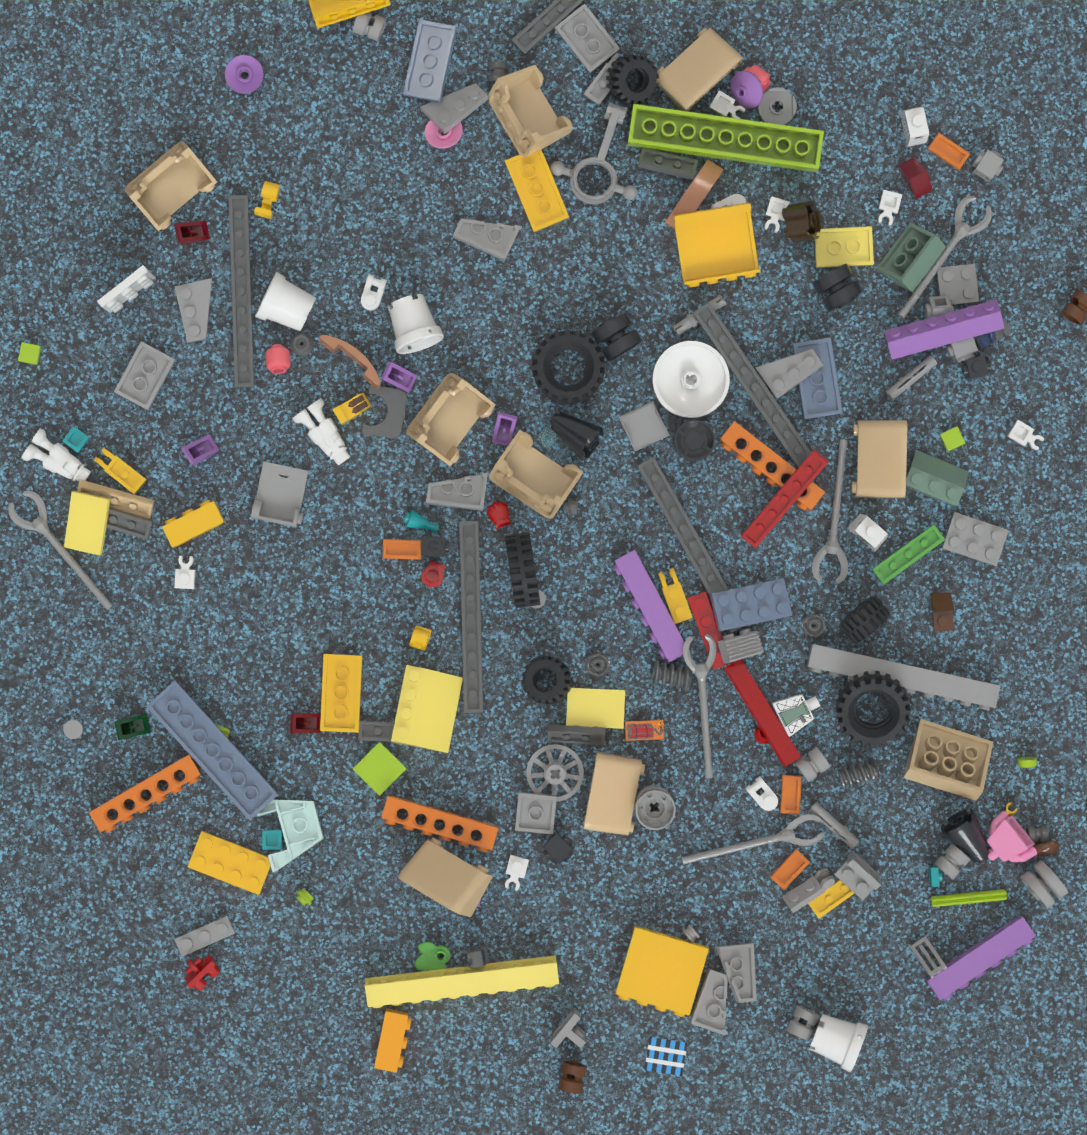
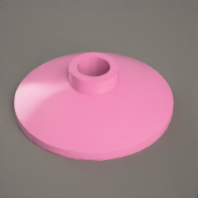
(435, 138)

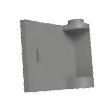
(280, 497)

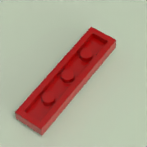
(706, 624)

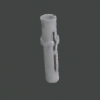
(690, 321)
(894, 392)
(841, 831)

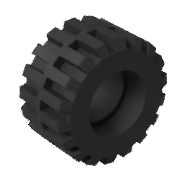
(646, 82)
(864, 619)
(530, 680)

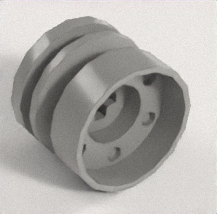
(655, 818)

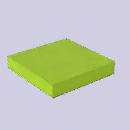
(379, 768)

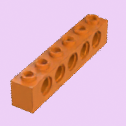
(735, 432)
(101, 814)
(488, 830)

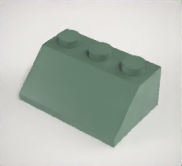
(911, 257)
(936, 478)

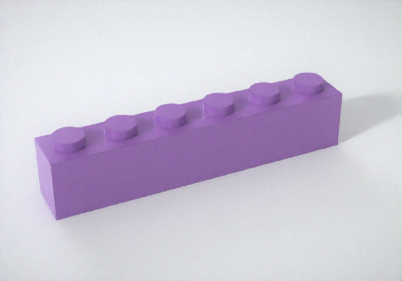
(944, 329)
(651, 605)
(980, 957)

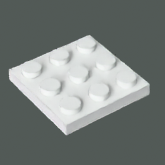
(127, 290)

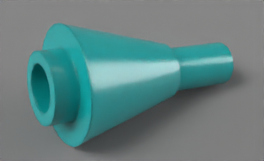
(415, 520)

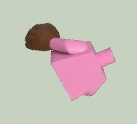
(1012, 842)

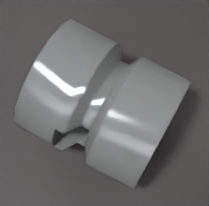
(363, 27)
(812, 764)
(952, 861)
(801, 1029)

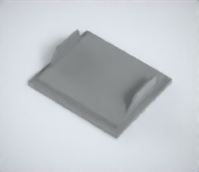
(644, 426)

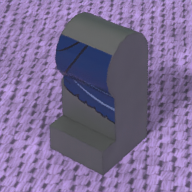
(992, 337)
(477, 956)

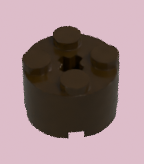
(801, 221)

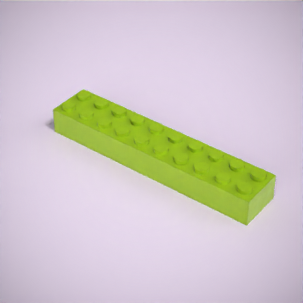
(725, 138)

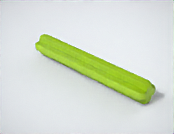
(967, 898)

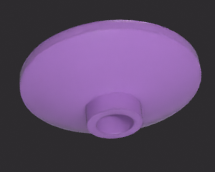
(240, 65)
(746, 89)

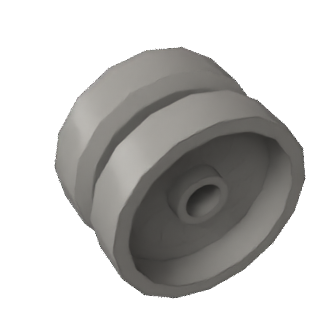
(1044, 884)

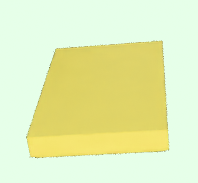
(844, 246)
(87, 523)
(595, 708)

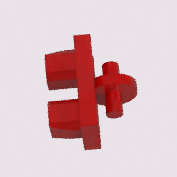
(198, 969)

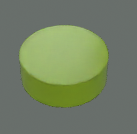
(1027, 762)

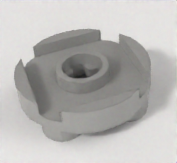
(785, 100)

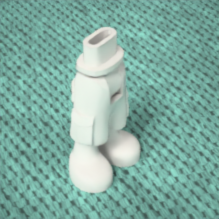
(325, 434)
(58, 460)

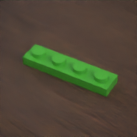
(908, 554)

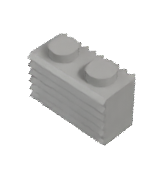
(741, 646)

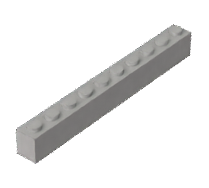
(910, 677)

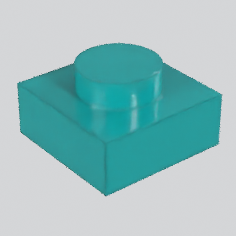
(76, 439)
(271, 839)
(935, 876)

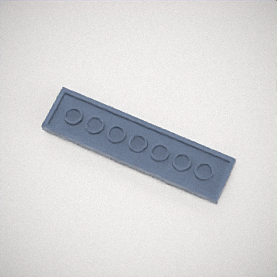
(212, 750)

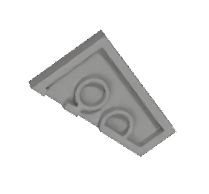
(454, 107)
(487, 237)
(194, 308)
(790, 371)
(459, 493)
(739, 967)
(711, 1003)

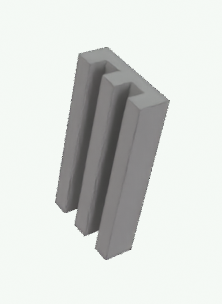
(937, 970)

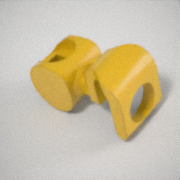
(269, 194)
(420, 638)

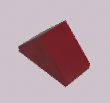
(915, 177)
(191, 232)
(305, 723)

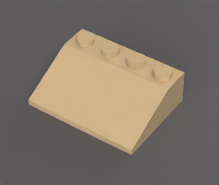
(948, 760)

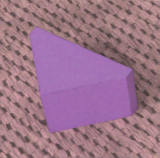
(399, 377)
(504, 429)
(200, 450)

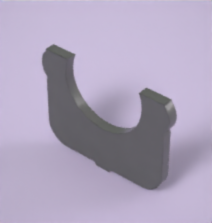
(392, 424)

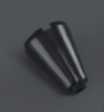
(577, 433)
(967, 835)

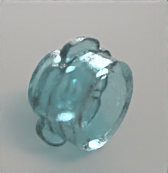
(547, 443)

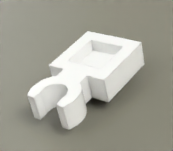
(723, 105)
(889, 204)
(774, 211)
(1022, 434)
(185, 577)
(516, 868)

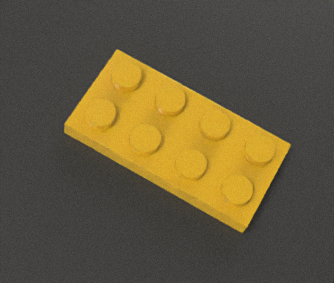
(537, 190)
(341, 693)
(230, 862)

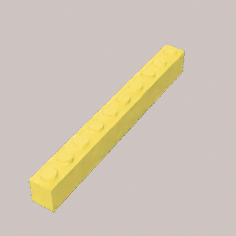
(461, 981)

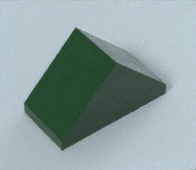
(132, 727)

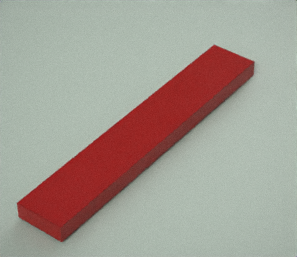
(784, 498)
(762, 713)

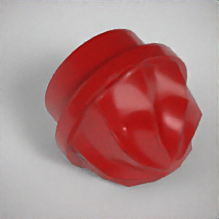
(759, 736)

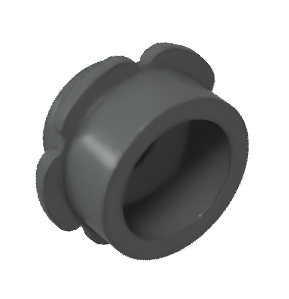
(571, 507)

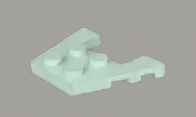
(299, 827)

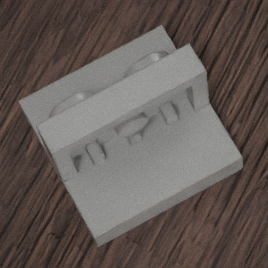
(858, 875)
(567, 1029)

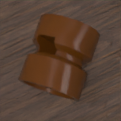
(1077, 309)
(572, 1084)

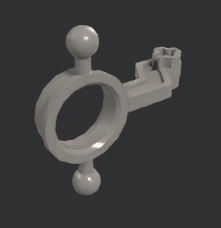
(615, 115)

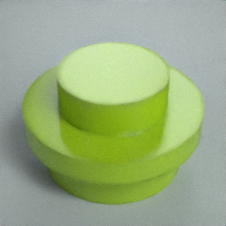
(304, 897)

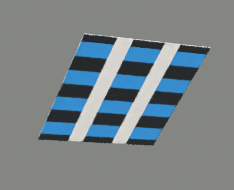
(665, 1056)

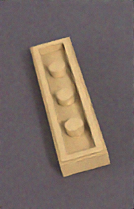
(120, 500)

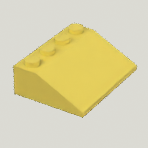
(427, 709)

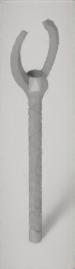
(961, 230)
(41, 526)
(832, 545)
(701, 671)
(785, 835)

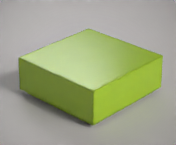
(29, 353)
(952, 438)

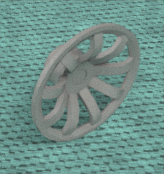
(555, 772)

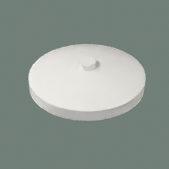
(691, 379)

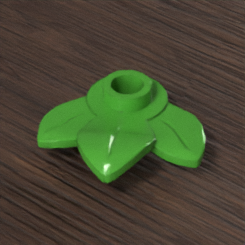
(428, 959)

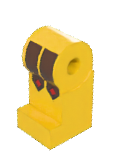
(352, 408)

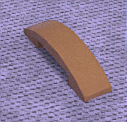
(697, 190)
(334, 344)

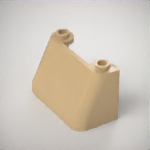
(698, 69)
(526, 111)
(169, 184)
(449, 417)
(881, 458)
(534, 476)
(613, 794)
(446, 878)

